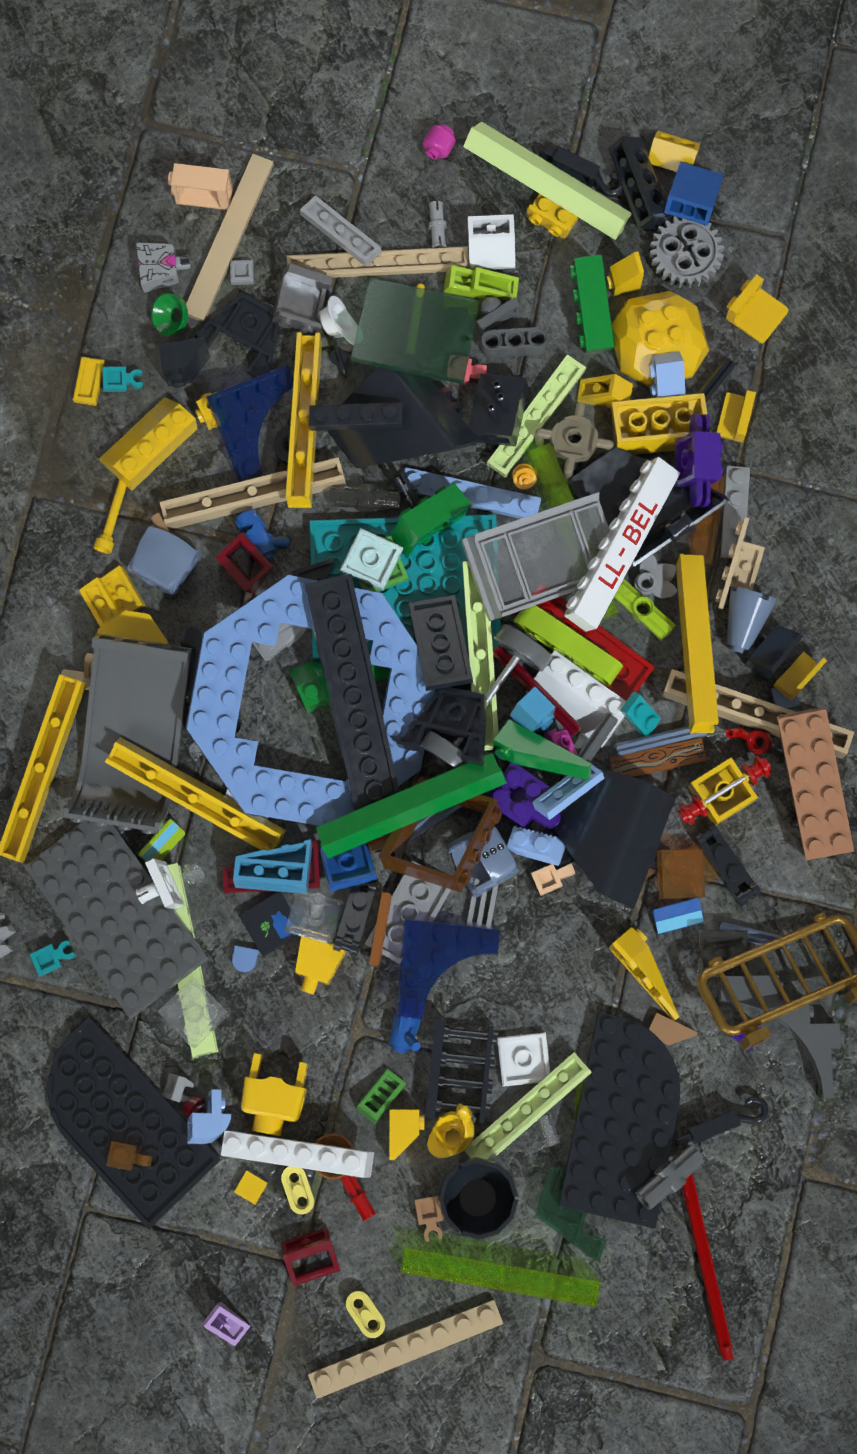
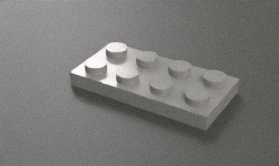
(410, 901)

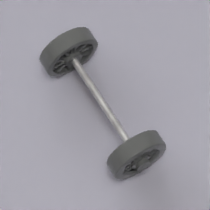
(523, 648)

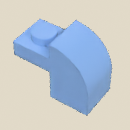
(208, 1126)

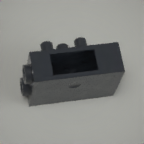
(499, 408)

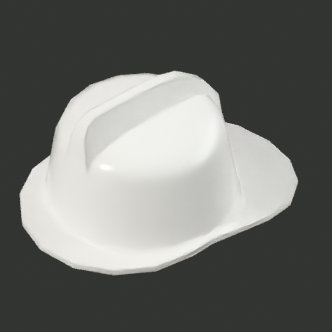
(337, 320)

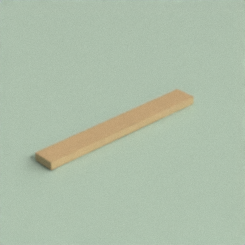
(228, 237)
(387, 263)

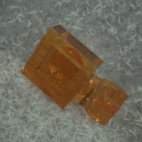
(125, 1155)

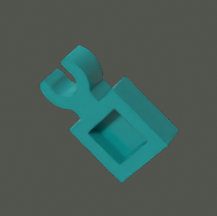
(116, 379)
(48, 959)

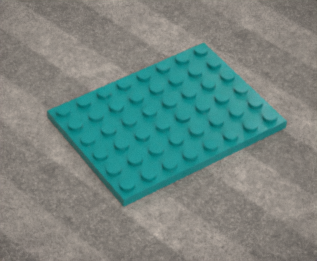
(432, 568)

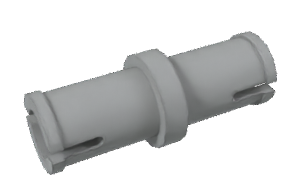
(437, 224)

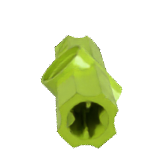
(653, 620)

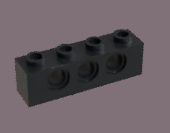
(639, 182)

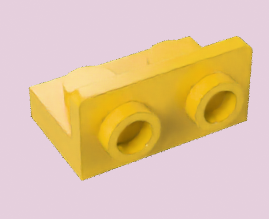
(551, 216)

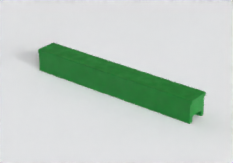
(409, 806)

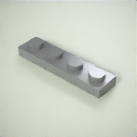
(340, 231)
(736, 509)

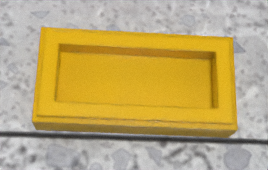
(88, 381)

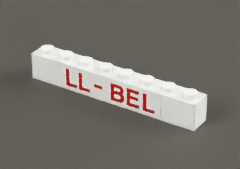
(621, 544)

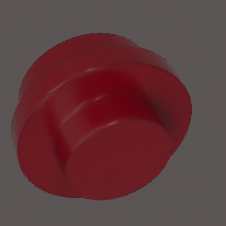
(194, 1105)

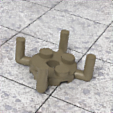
(569, 451)

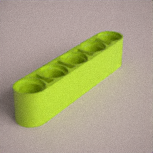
(569, 644)

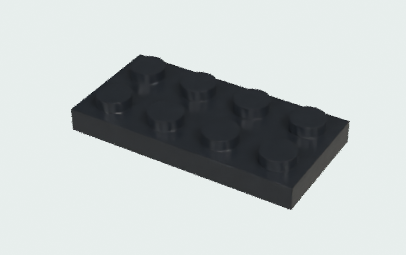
(440, 643)

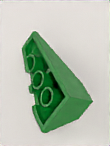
(531, 750)

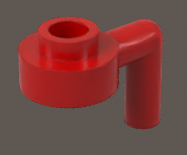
(752, 739)

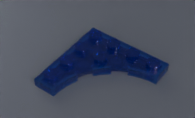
(240, 417)
(428, 952)

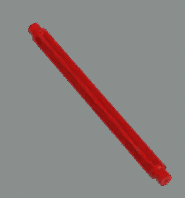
(707, 1269)

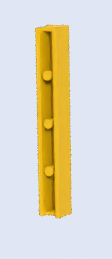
(302, 440)
(696, 644)
(41, 768)
(194, 795)

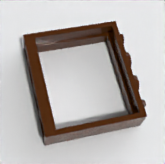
(399, 838)

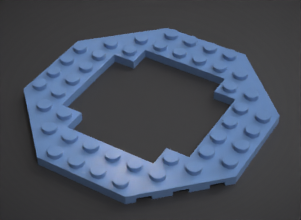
(220, 689)

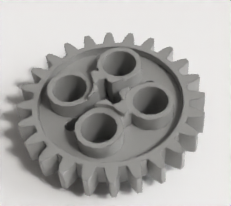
(669, 261)

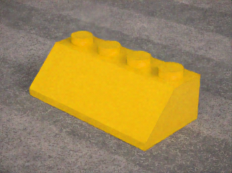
(654, 423)
(149, 442)

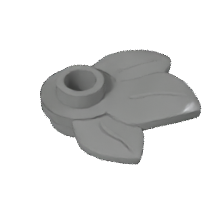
(658, 576)

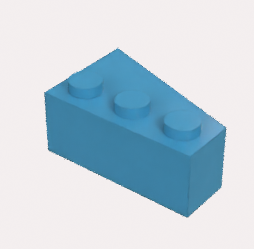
(534, 712)
(276, 869)

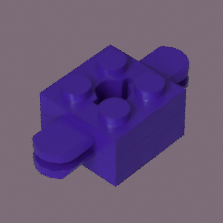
(699, 460)
(517, 796)

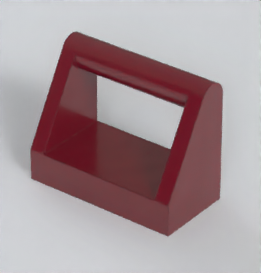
(234, 569)
(306, 1246)

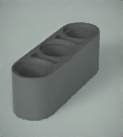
(505, 349)

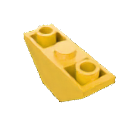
(133, 626)

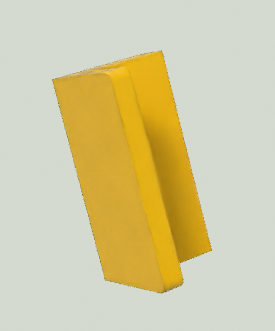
(670, 150)
(736, 416)
(798, 675)

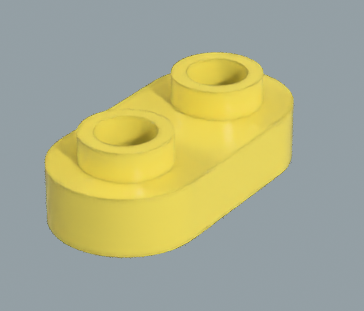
(297, 1190)
(365, 1314)

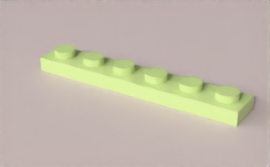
(538, 414)
(529, 1109)

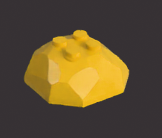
(658, 326)

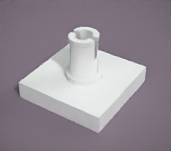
(163, 885)

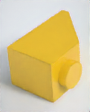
(625, 275)
(604, 390)
(403, 1130)

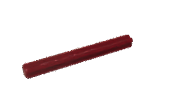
(529, 683)

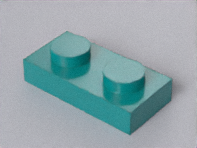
(640, 714)

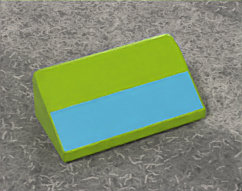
(162, 842)

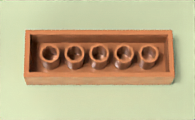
(815, 783)

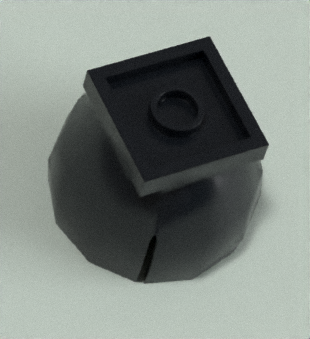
(478, 1198)

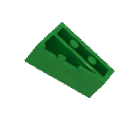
(430, 517)

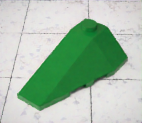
(311, 683)

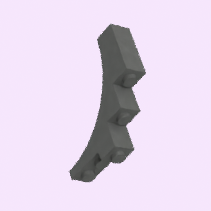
(814, 1038)

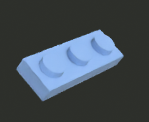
(565, 793)

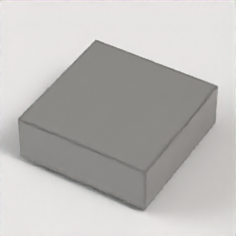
(241, 272)

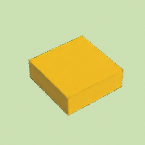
(251, 1187)

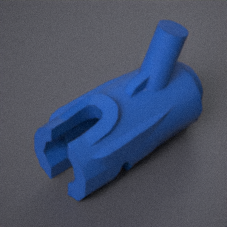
(256, 532)
(403, 1034)

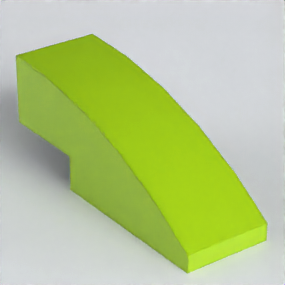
(480, 283)

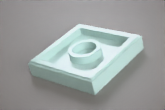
(371, 559)

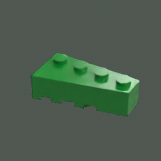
(592, 304)

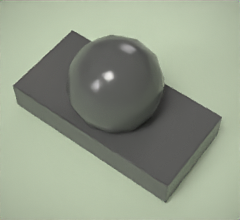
(495, 313)

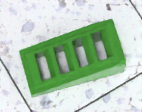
(367, 1112)

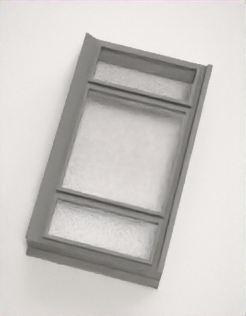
(535, 555)

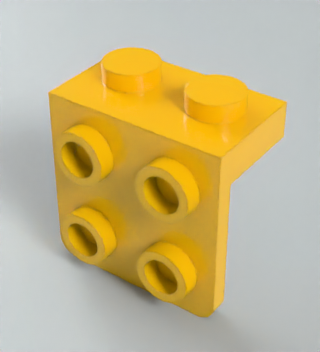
(756, 310)

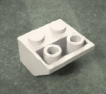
(491, 242)

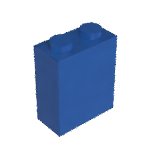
(693, 193)

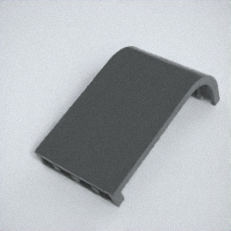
(136, 696)

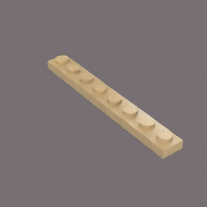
(405, 1349)

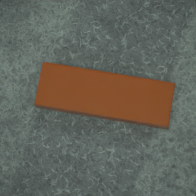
(380, 929)

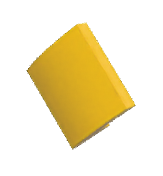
(111, 595)

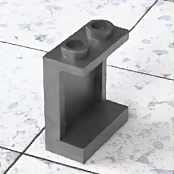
(301, 298)

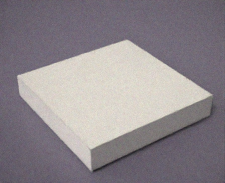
(523, 1059)

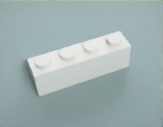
(580, 694)

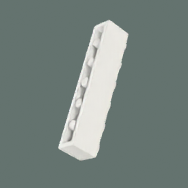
(297, 1154)

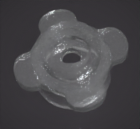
(193, 874)

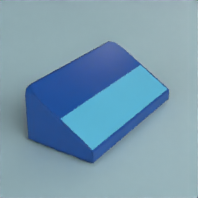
(677, 916)

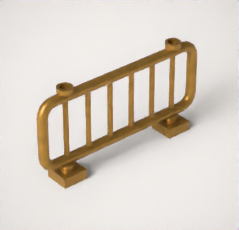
(749, 1027)

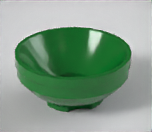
(163, 314)

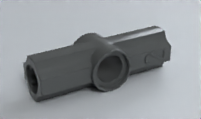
(669, 1177)

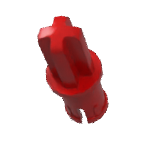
(358, 1197)

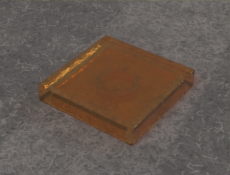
(680, 874)

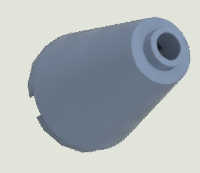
(746, 617)

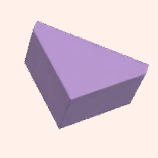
(226, 1324)

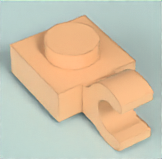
(549, 878)

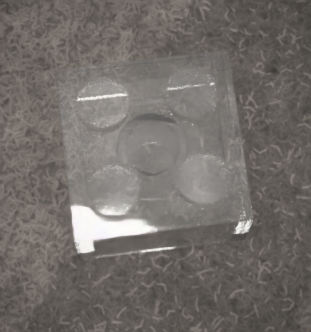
(193, 1012)

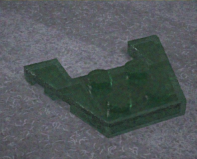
(565, 1221)

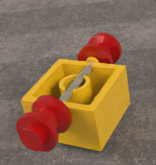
(723, 791)

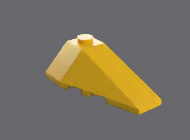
(639, 961)

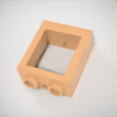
(201, 186)

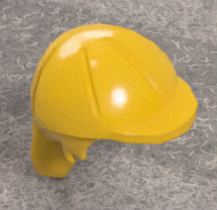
(452, 1133)

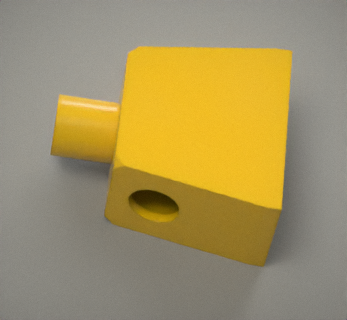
(317, 963)

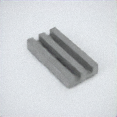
(481, 910)

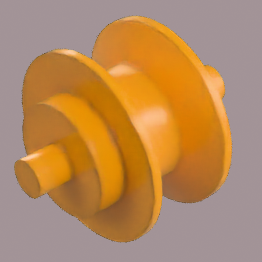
(524, 476)

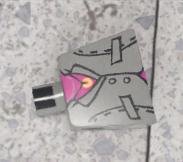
(159, 265)

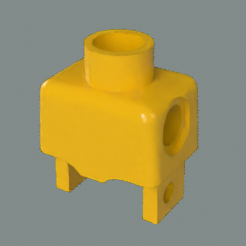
(272, 1098)

